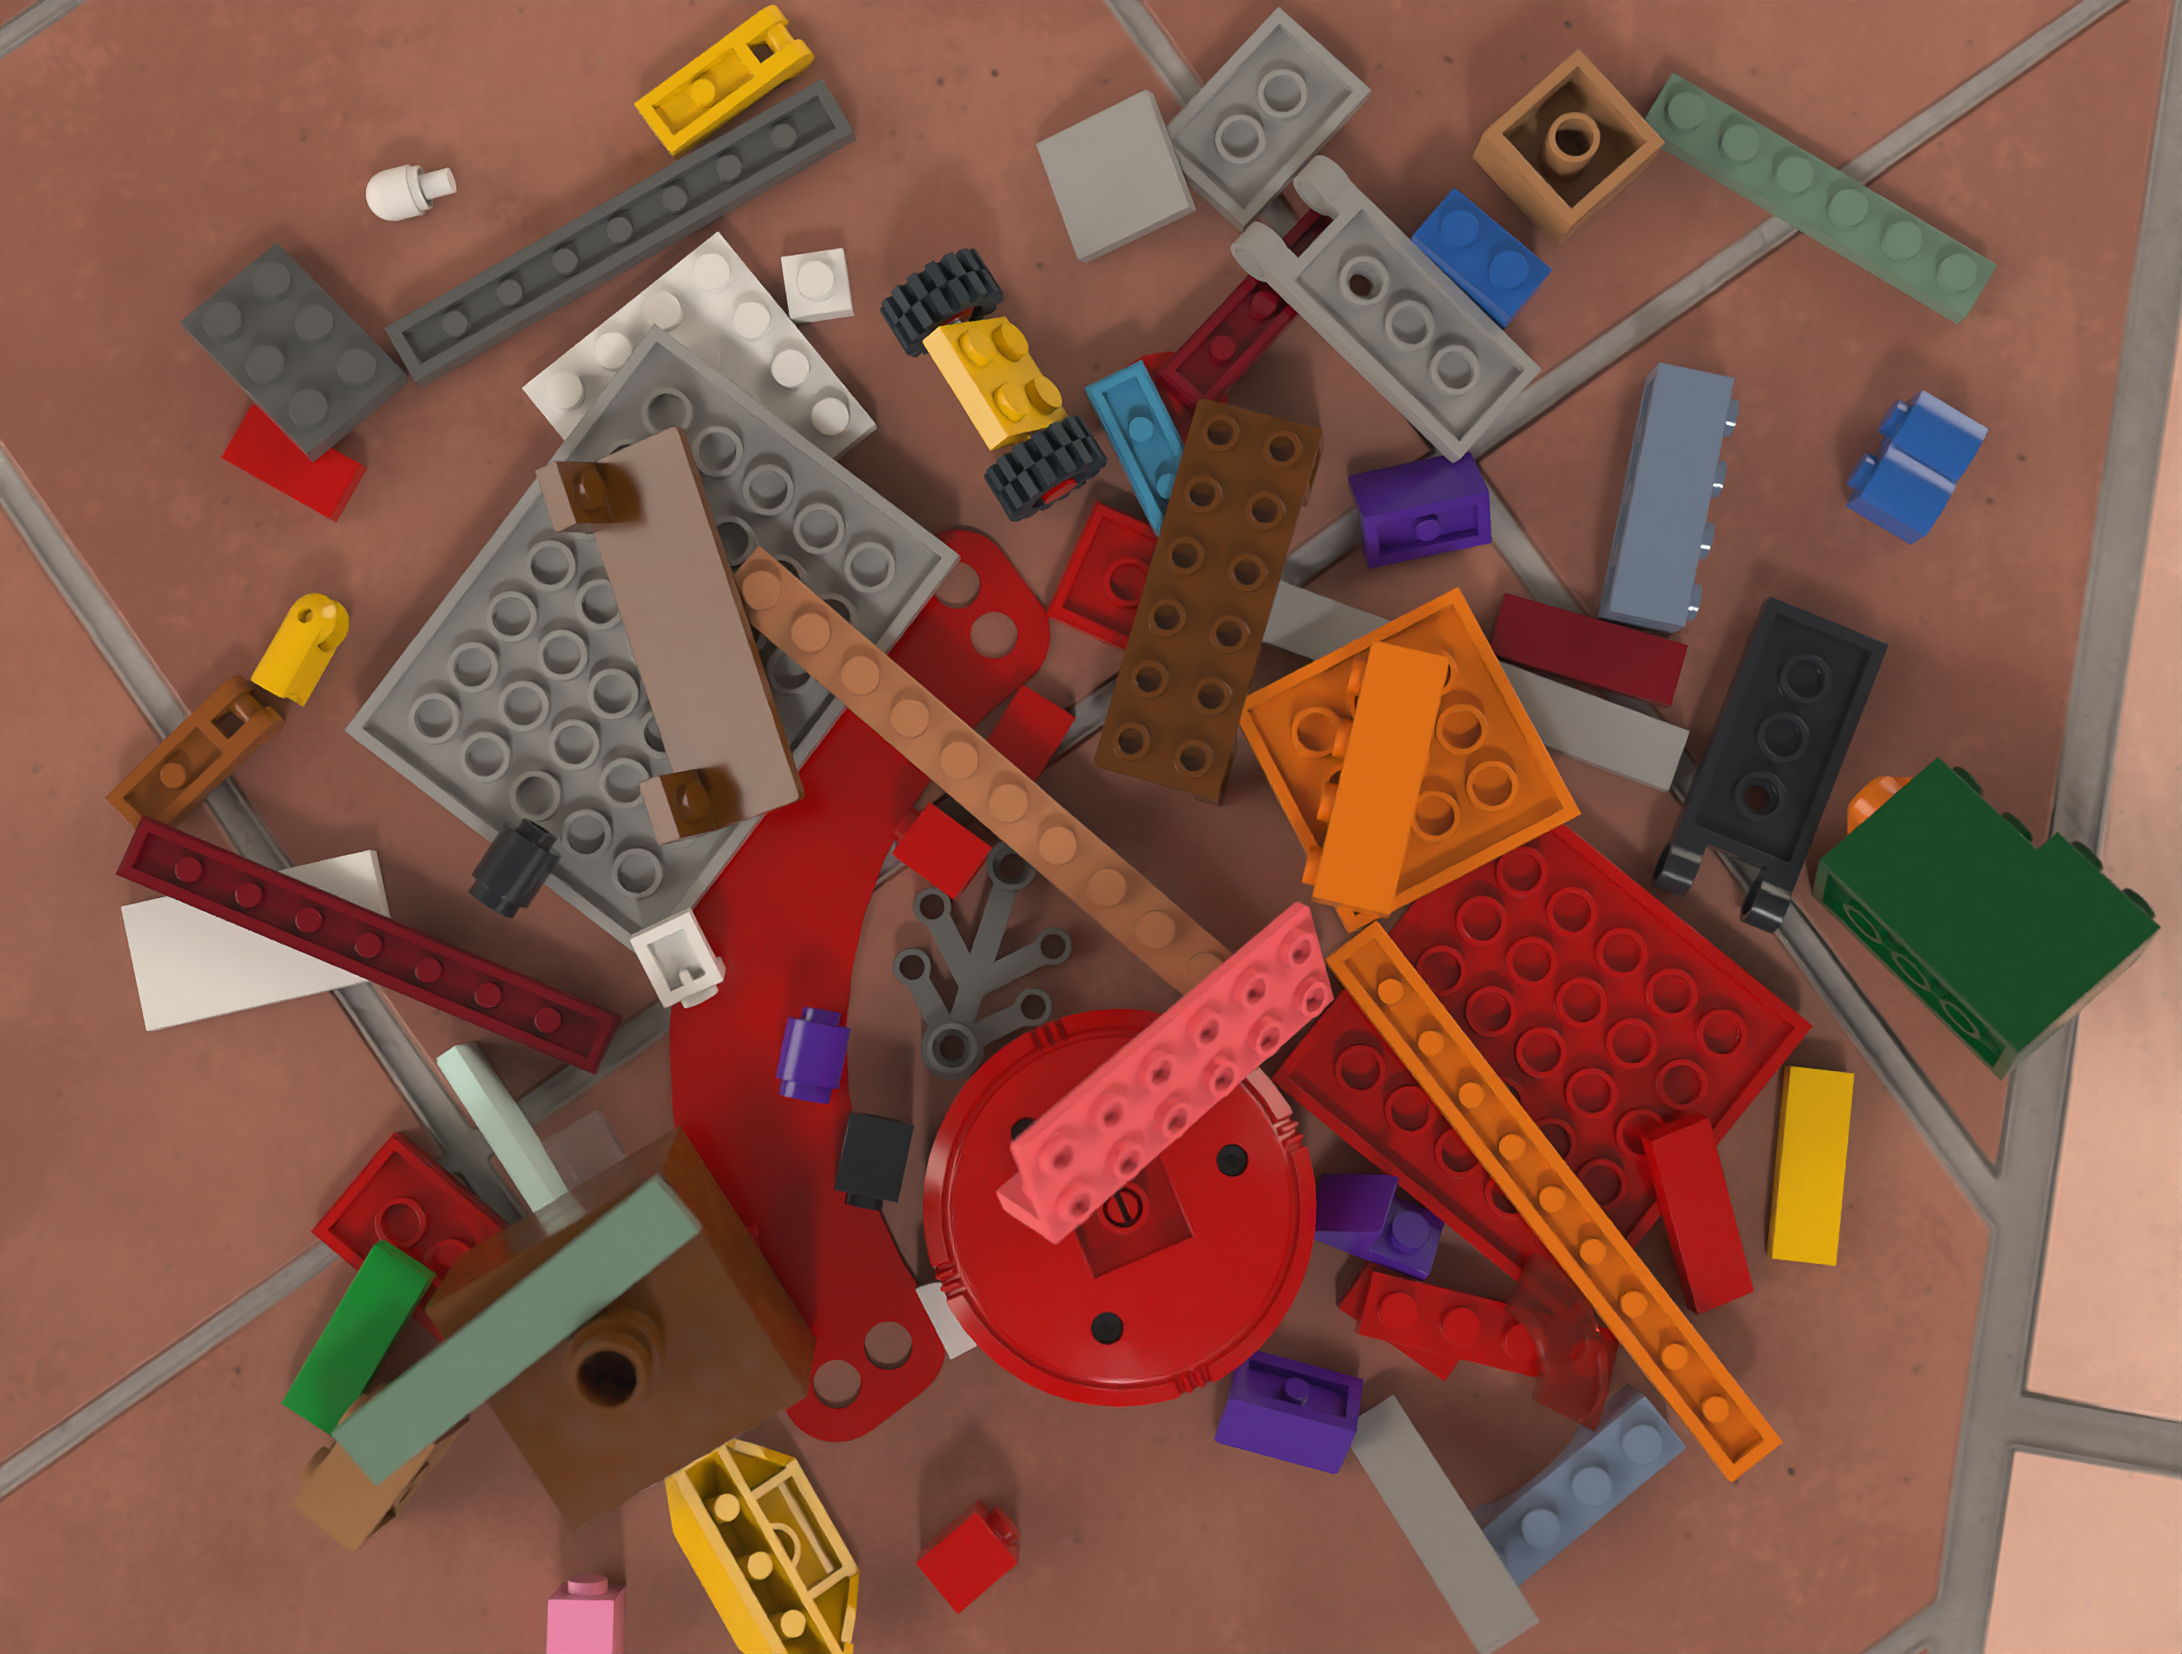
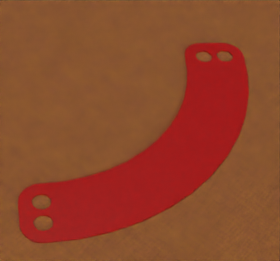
(789, 936)

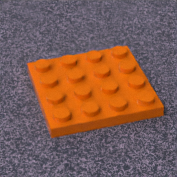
(1485, 769)

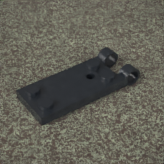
(1778, 731)

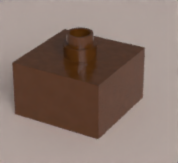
(659, 1370)

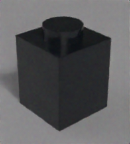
(873, 1160)

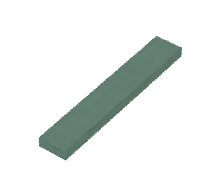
(517, 1329)

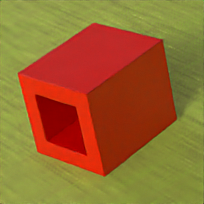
(940, 849)
(970, 1554)

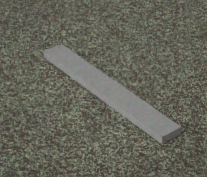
(1563, 716)

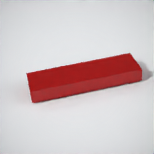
(1697, 1213)

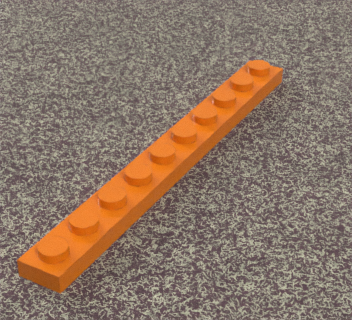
(1553, 1201)

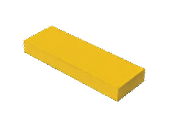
(1810, 1165)

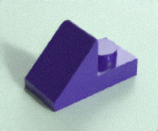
(1369, 1222)

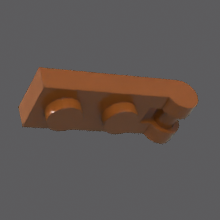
(196, 756)

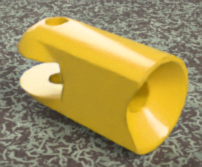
(302, 647)

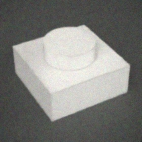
(817, 286)

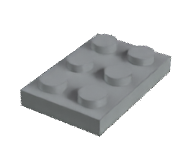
(1263, 119)

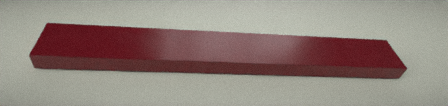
(369, 944)

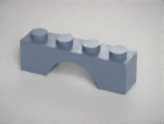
(1580, 1484)

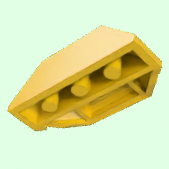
(765, 1551)

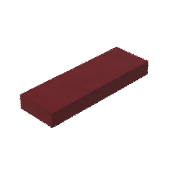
(1587, 650)

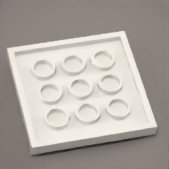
(732, 325)

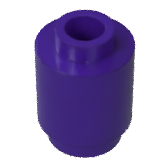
(812, 1055)

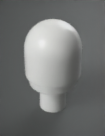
(407, 191)

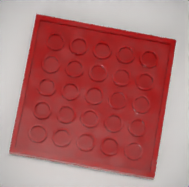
(1585, 1009)

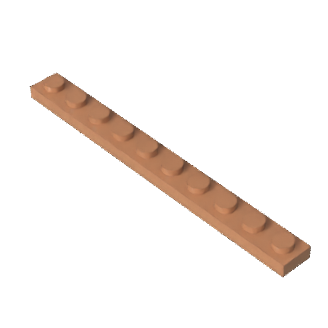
(976, 774)

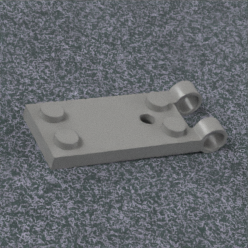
(1413, 331)

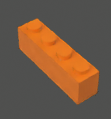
(1378, 780)

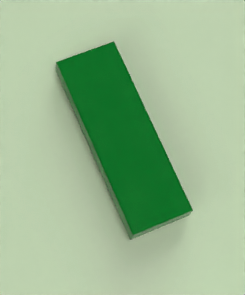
(359, 1336)

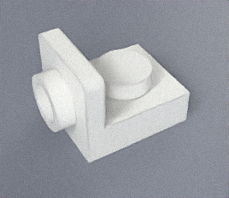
(679, 960)

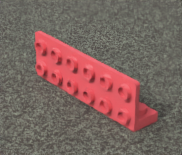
(1168, 1077)

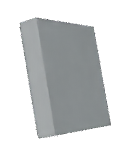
(1116, 176)

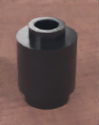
(514, 867)

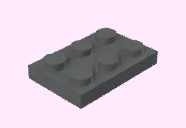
(294, 352)

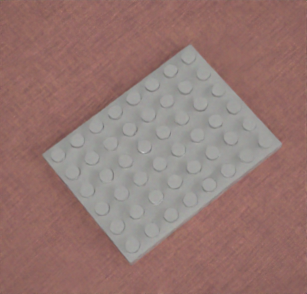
(526, 678)

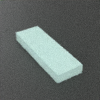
(502, 1124)

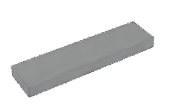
(1441, 1528)

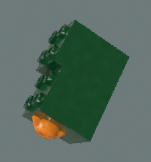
(1975, 915)

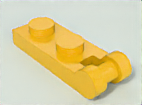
(723, 82)

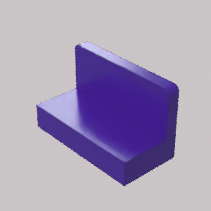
(1421, 509)
(1291, 1412)

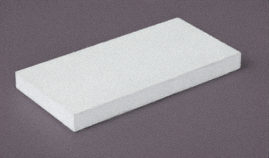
(206, 967)

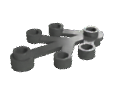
(976, 973)

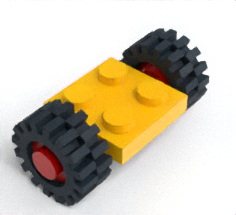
(994, 382)

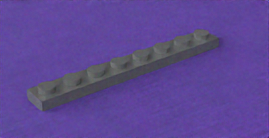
(620, 233)

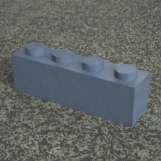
(1667, 499)

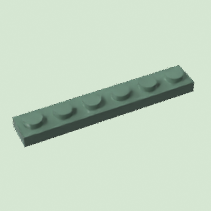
(1818, 200)

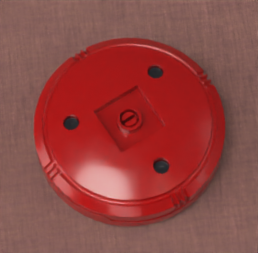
(1164, 1276)

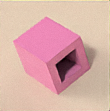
(587, 1616)

